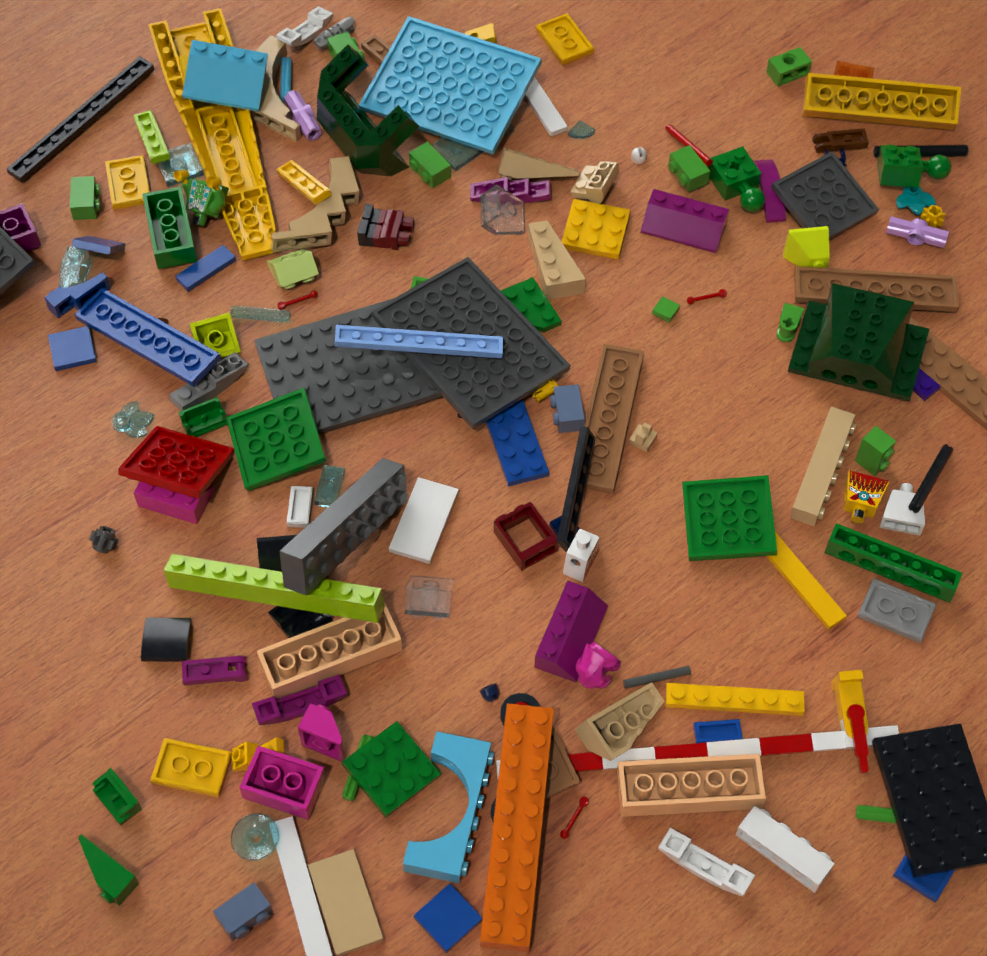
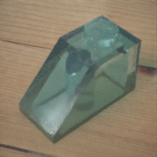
(74, 267)

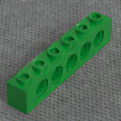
(893, 563)

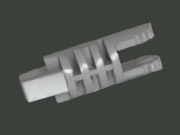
(340, 27)

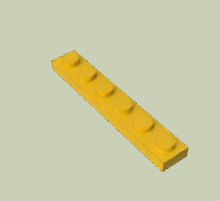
(734, 699)

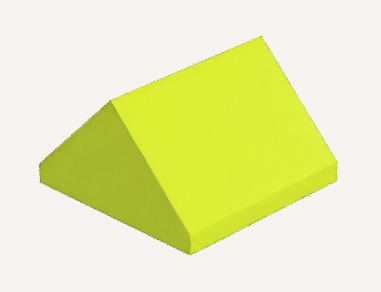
(216, 334)

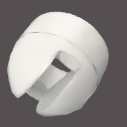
(636, 157)

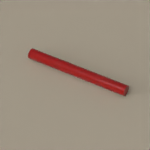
(685, 142)

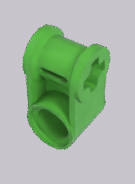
(789, 322)

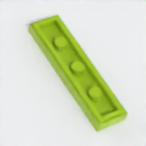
(151, 137)

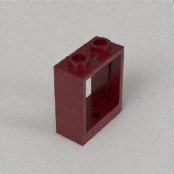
(534, 553)

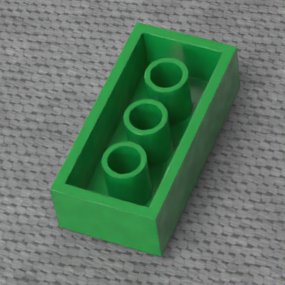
(169, 227)

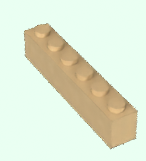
(822, 467)

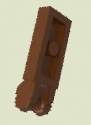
(840, 140)

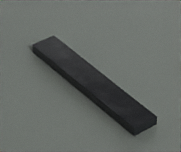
(576, 488)

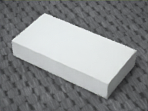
(299, 506)

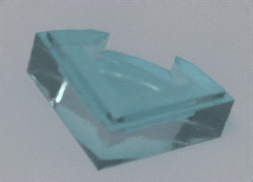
(581, 131)

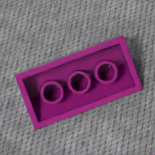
(684, 220)
(570, 628)

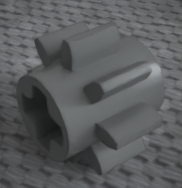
(103, 539)

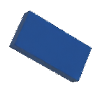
(717, 731)

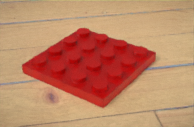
(176, 462)

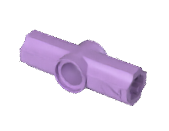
(302, 115)
(917, 232)

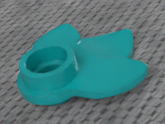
(914, 199)

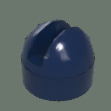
(490, 692)

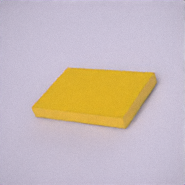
(564, 39)
(127, 181)
(191, 767)

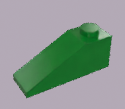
(112, 878)

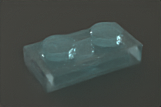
(329, 485)

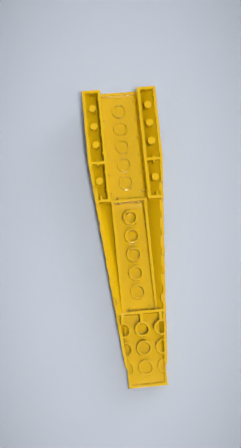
(220, 137)

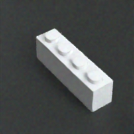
(784, 848)

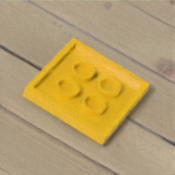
(595, 229)

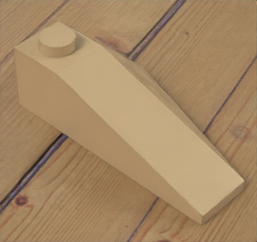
(620, 724)

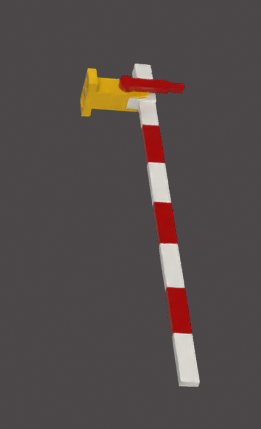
(852, 735)

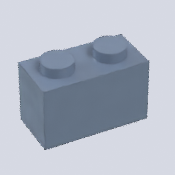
(568, 408)
(243, 912)

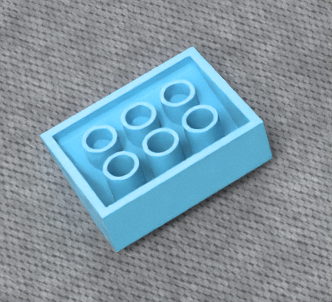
(225, 75)

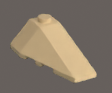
(520, 165)

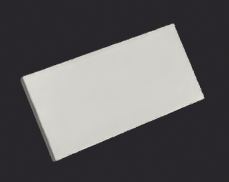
(423, 520)

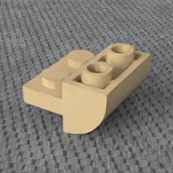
(595, 181)

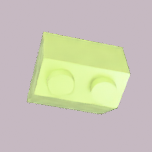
(293, 268)

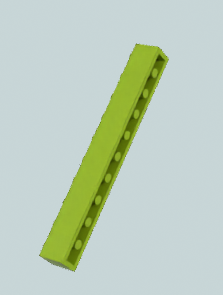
(267, 587)

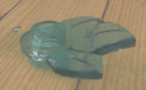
(134, 420)

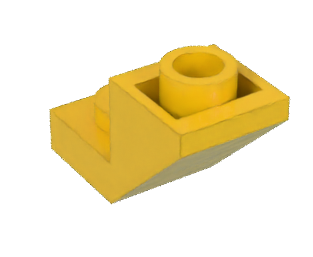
(244, 752)

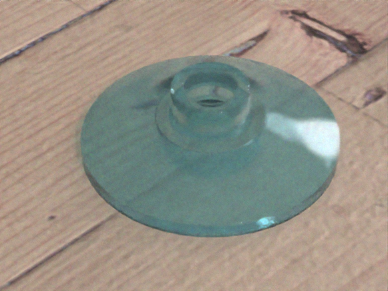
(250, 827)

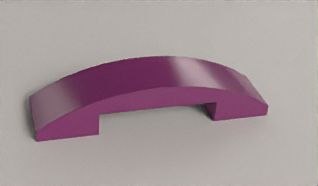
(773, 206)
(295, 705)

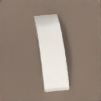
(308, 30)
(705, 865)

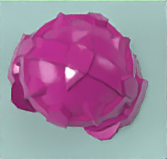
(594, 665)

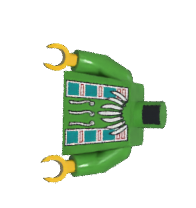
(203, 197)

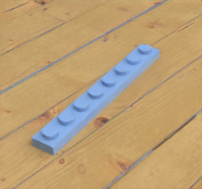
(418, 341)

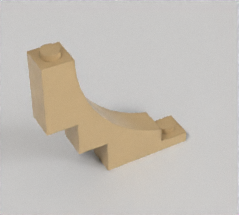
(272, 111)
(314, 227)

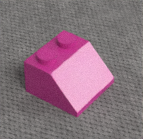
(320, 732)

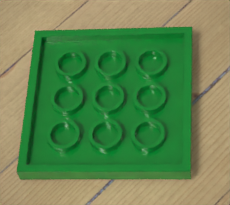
(276, 439)
(729, 518)

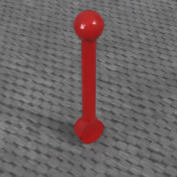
(722, 293)
(281, 305)
(564, 834)

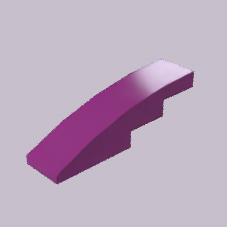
(520, 188)

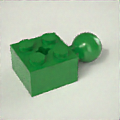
(905, 166)
(737, 175)

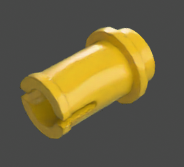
(544, 391)

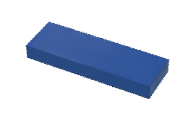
(205, 268)

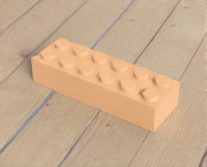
(327, 652)
(690, 785)

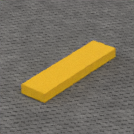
(303, 182)

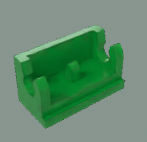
(203, 418)
(116, 797)

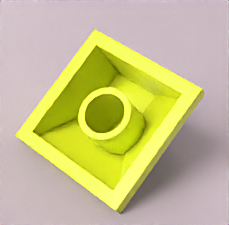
(808, 247)

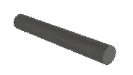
(656, 677)

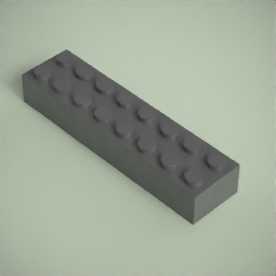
(343, 526)

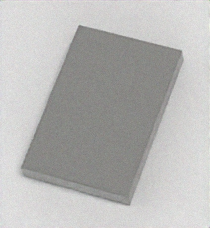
(896, 610)

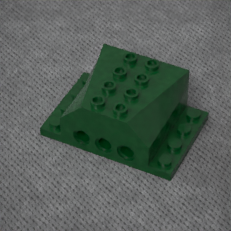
(860, 342)

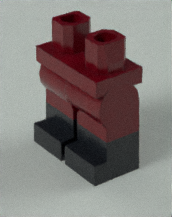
(384, 228)

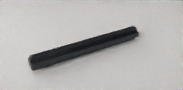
(932, 150)
(930, 478)

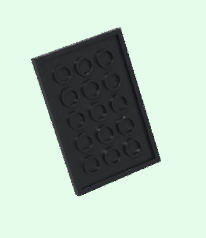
(935, 798)

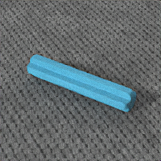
(285, 87)

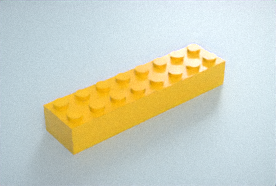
(881, 101)

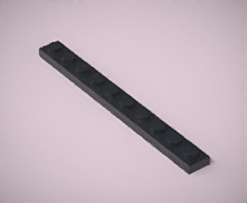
(80, 119)

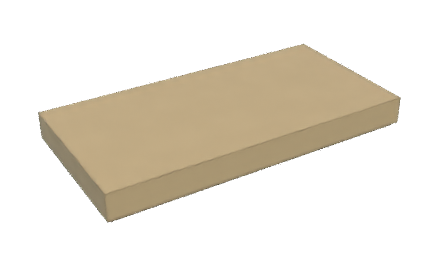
(345, 903)

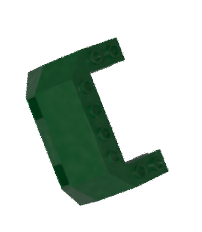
(367, 145)

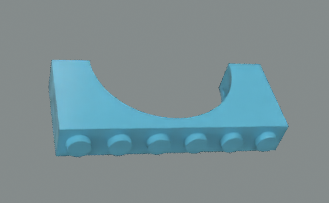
(447, 855)

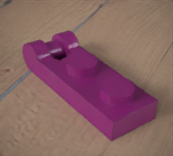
(214, 670)

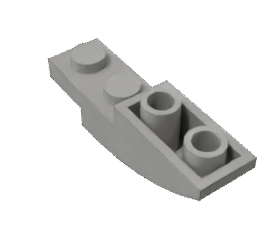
(212, 384)

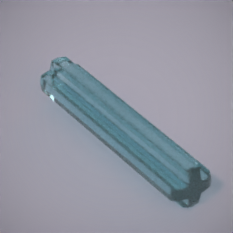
(260, 314)

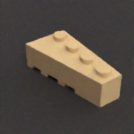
(554, 265)

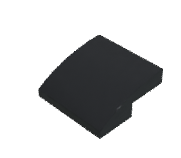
(297, 621)
(166, 639)

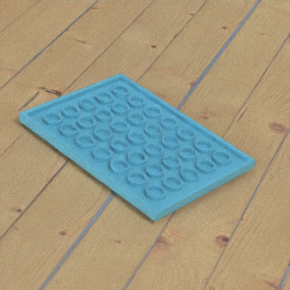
(451, 84)

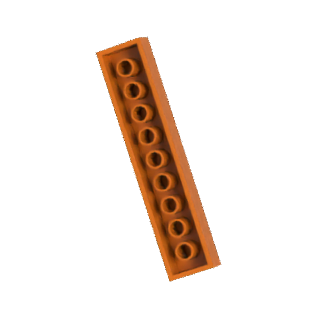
(517, 828)

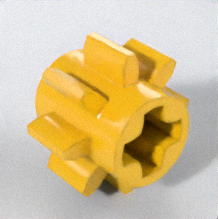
(933, 216)

